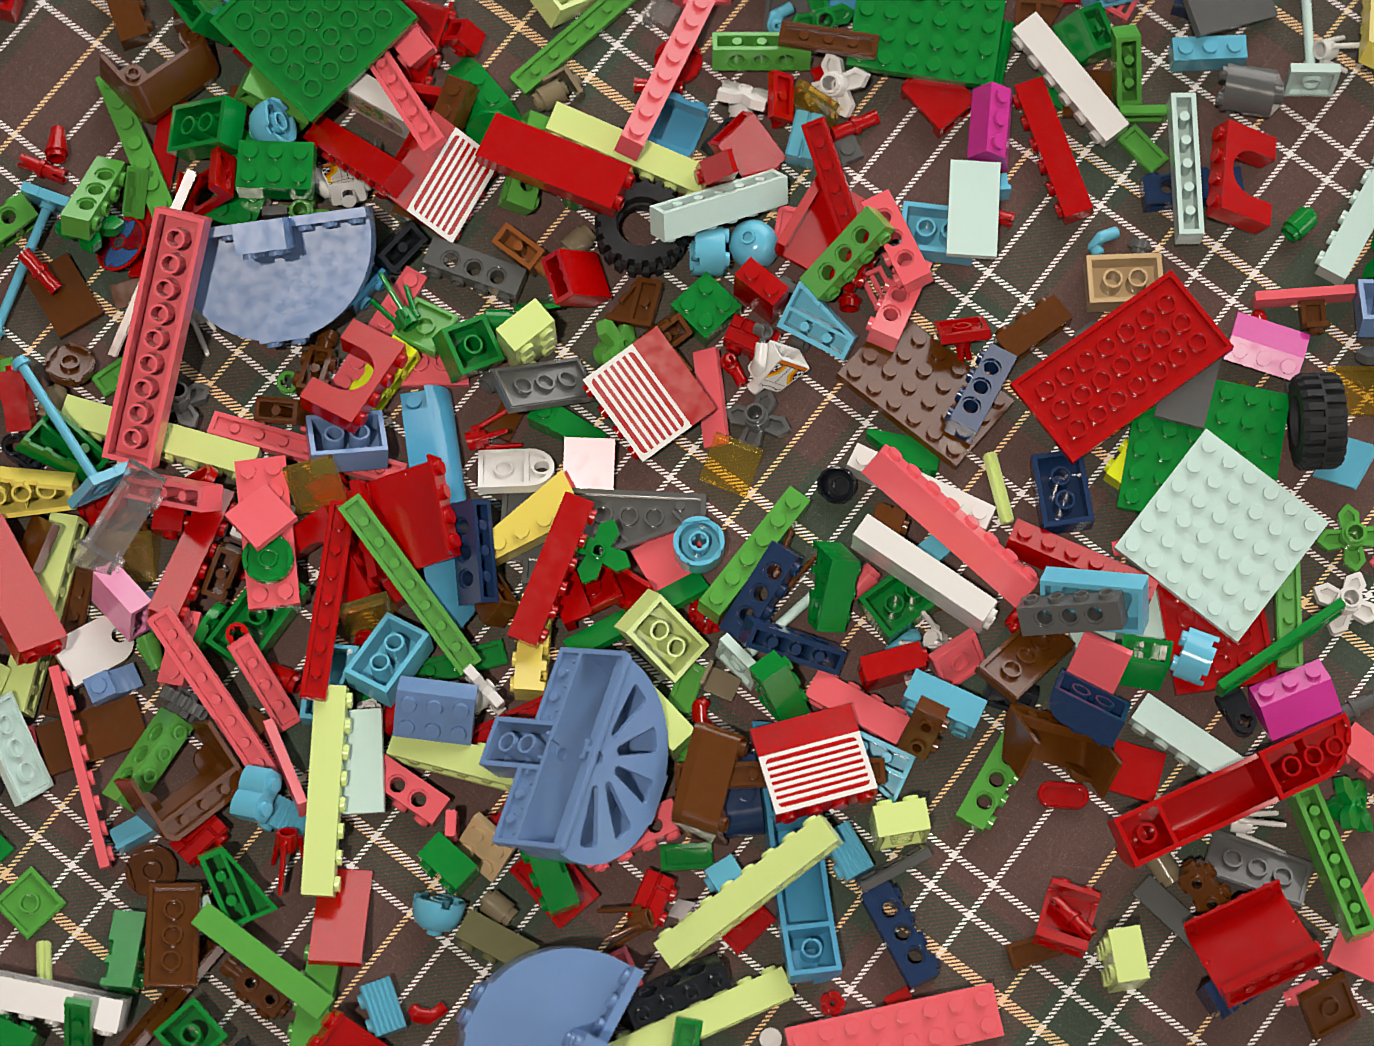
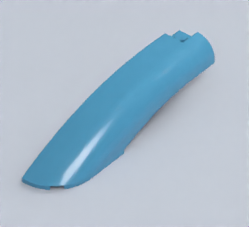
(433, 431)
(802, 909)

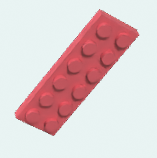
(249, 477)

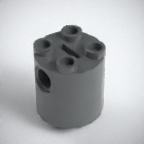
(1250, 90)

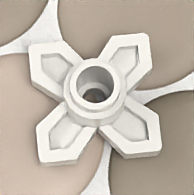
(838, 83)
(742, 97)
(1352, 595)
(486, 692)

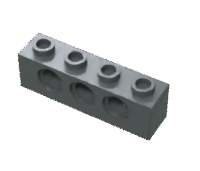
(442, 251)
(1086, 619)

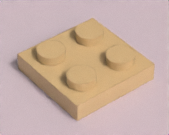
(478, 846)

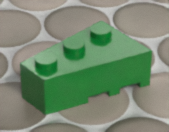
(49, 447)
(833, 588)
(554, 884)
(233, 888)
(126, 953)

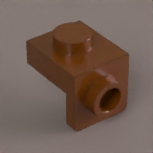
(1313, 317)

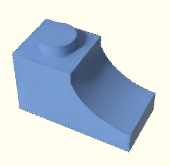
(113, 684)

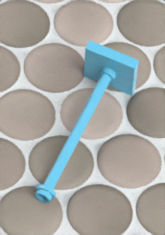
(48, 202)
(98, 483)

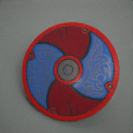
(124, 248)

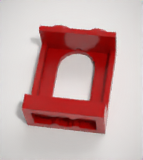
(218, 178)

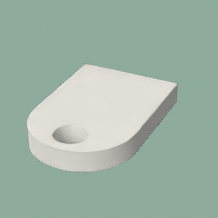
(513, 470)
(92, 651)

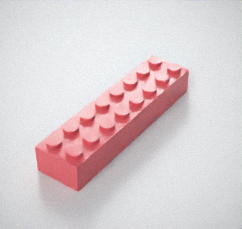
(930, 1021)

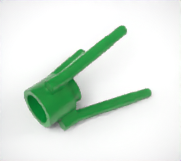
(406, 317)

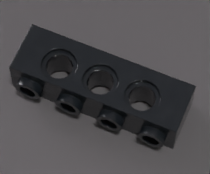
(677, 990)

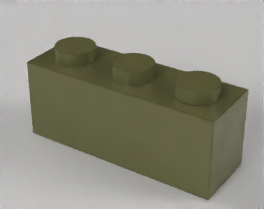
(491, 939)

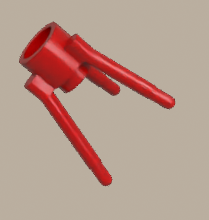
(477, 438)
(286, 842)

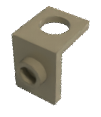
(572, 79)
(719, 683)

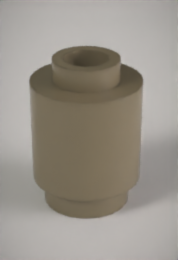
(548, 94)
(579, 239)
(57, 396)
(1164, 869)
(498, 908)

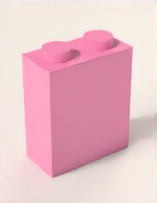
(121, 602)

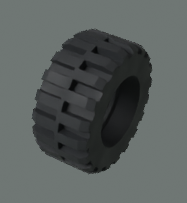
(635, 258)
(1317, 420)

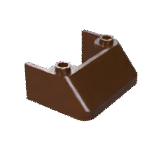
(171, 83)
(1041, 737)
(706, 782)
(196, 799)

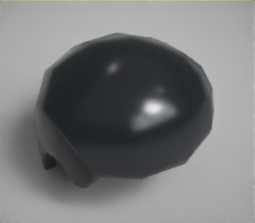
(837, 484)

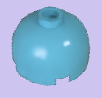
(271, 122)
(754, 240)
(437, 912)

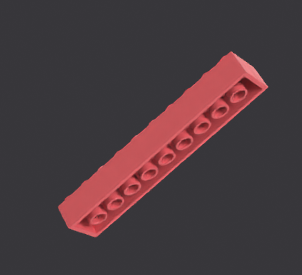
(157, 336)

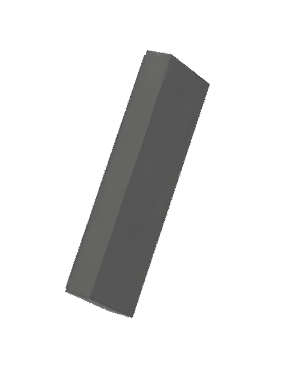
(893, 868)
(1164, 907)

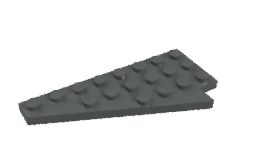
(638, 516)

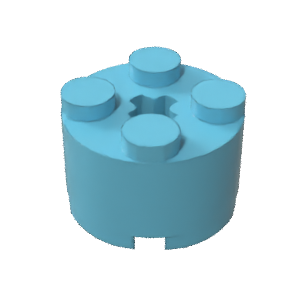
(709, 253)
(684, 544)
(1194, 656)

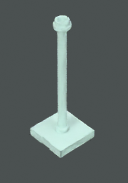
(1310, 77)
(740, 660)

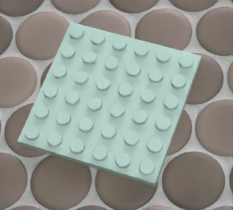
(1221, 535)

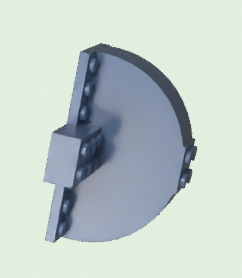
(286, 274)
(586, 763)
(549, 1000)

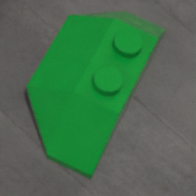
(489, 95)

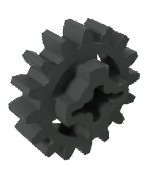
(184, 703)

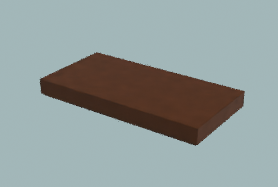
(1023, 662)
(106, 733)
(171, 939)

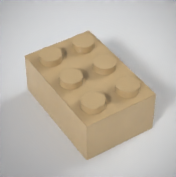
(1117, 278)

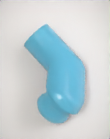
(777, 15)
(1100, 238)
(910, 635)

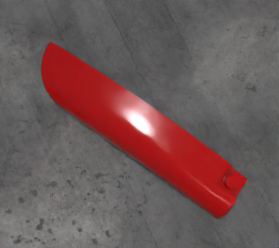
(1232, 793)

